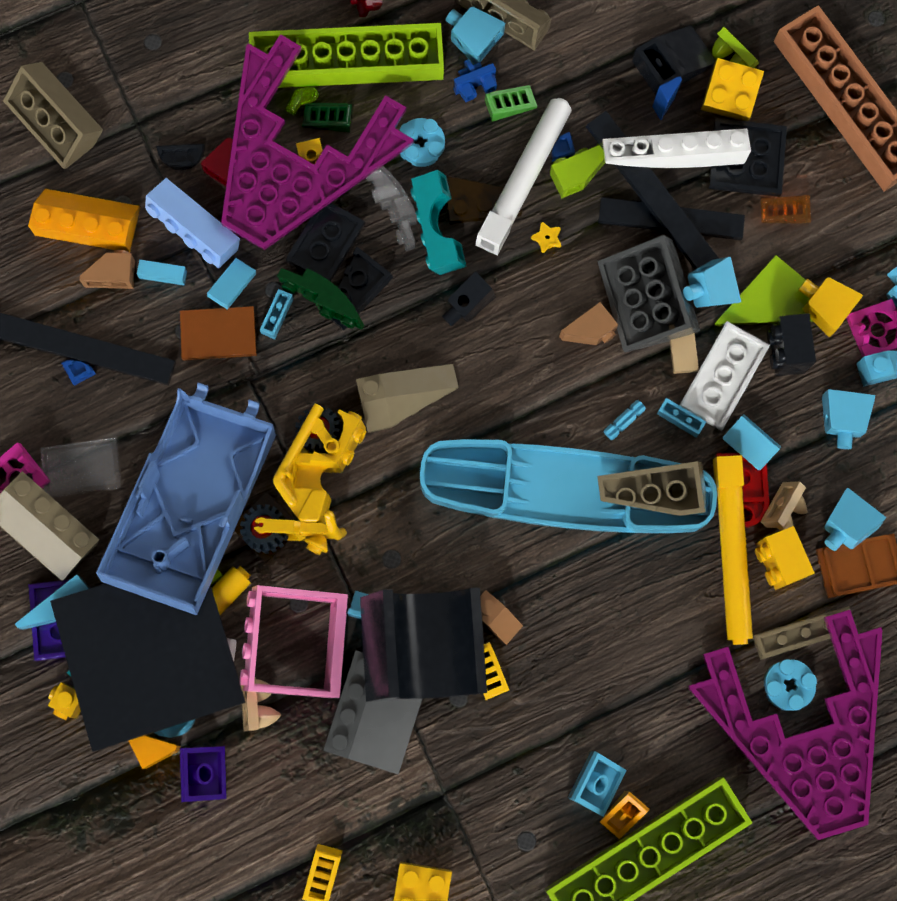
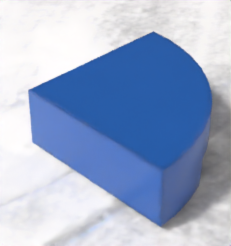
(563, 147)
(77, 371)

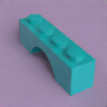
(431, 194)

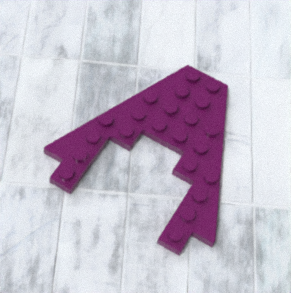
(276, 189)
(823, 770)

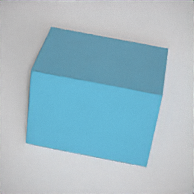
(597, 783)

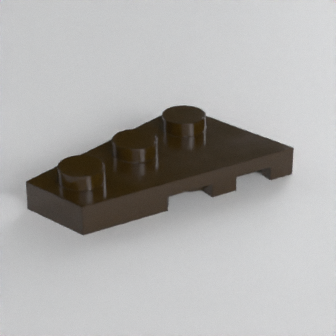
(471, 200)

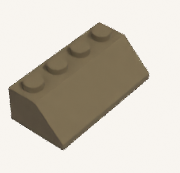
(520, 19)
(52, 114)
(44, 527)

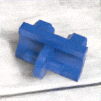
(472, 77)

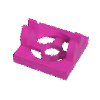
(862, 337)
(30, 466)

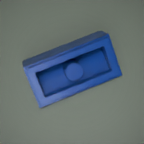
(666, 96)

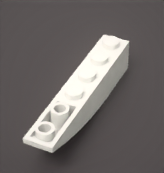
(679, 149)

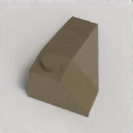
(399, 394)
(663, 489)

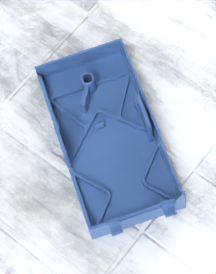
(187, 502)

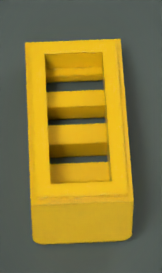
(496, 667)
(329, 853)

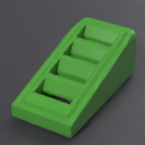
(500, 96)

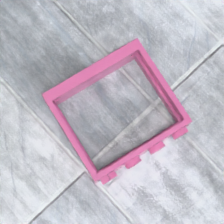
(335, 643)

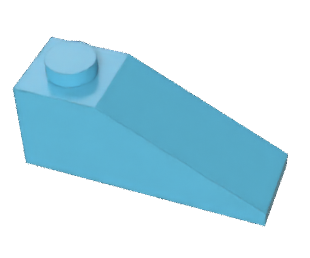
(43, 613)

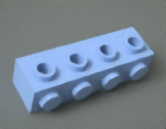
(191, 223)

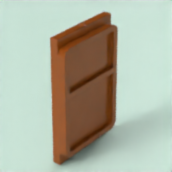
(859, 569)

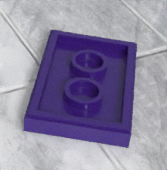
(46, 638)

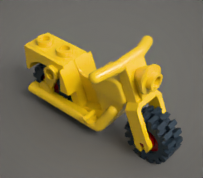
(301, 485)

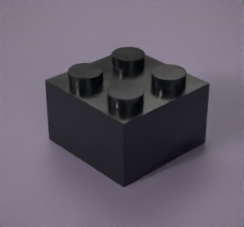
(791, 345)

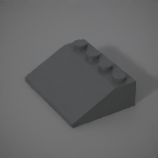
(647, 294)
(370, 731)

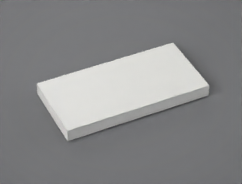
(724, 375)

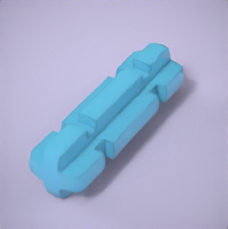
(624, 420)

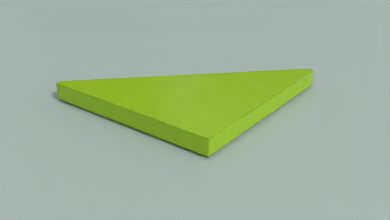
(768, 296)

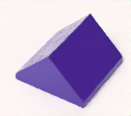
(202, 773)

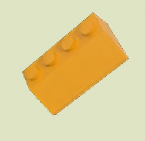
(84, 220)

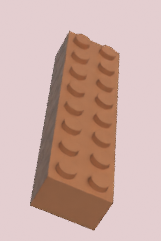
(843, 91)

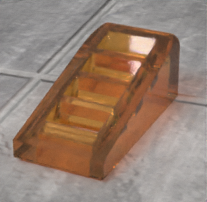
(785, 201)

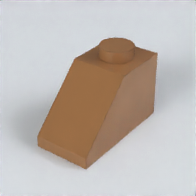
(111, 271)
(591, 327)
(498, 618)

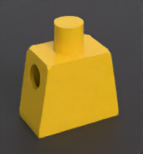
(829, 303)

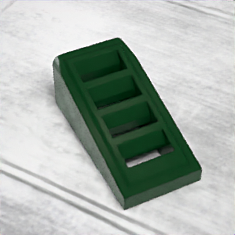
(336, 108)

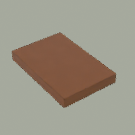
(218, 333)

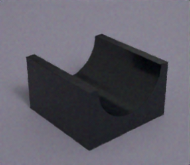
(423, 645)

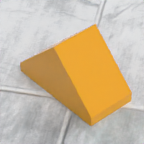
(152, 750)
(624, 814)

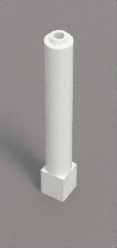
(500, 219)

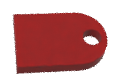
(754, 490)

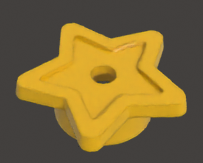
(544, 243)

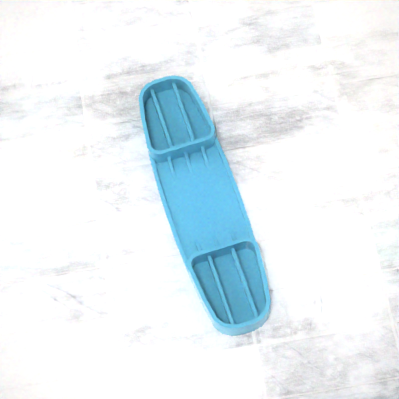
(545, 486)

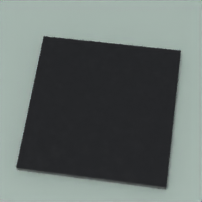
(143, 662)

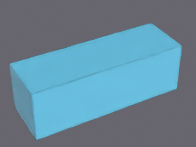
(161, 272)
(276, 314)
(681, 417)

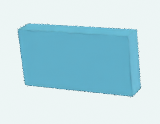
(231, 283)

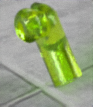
(300, 97)

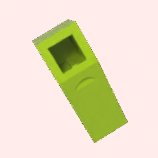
(575, 172)

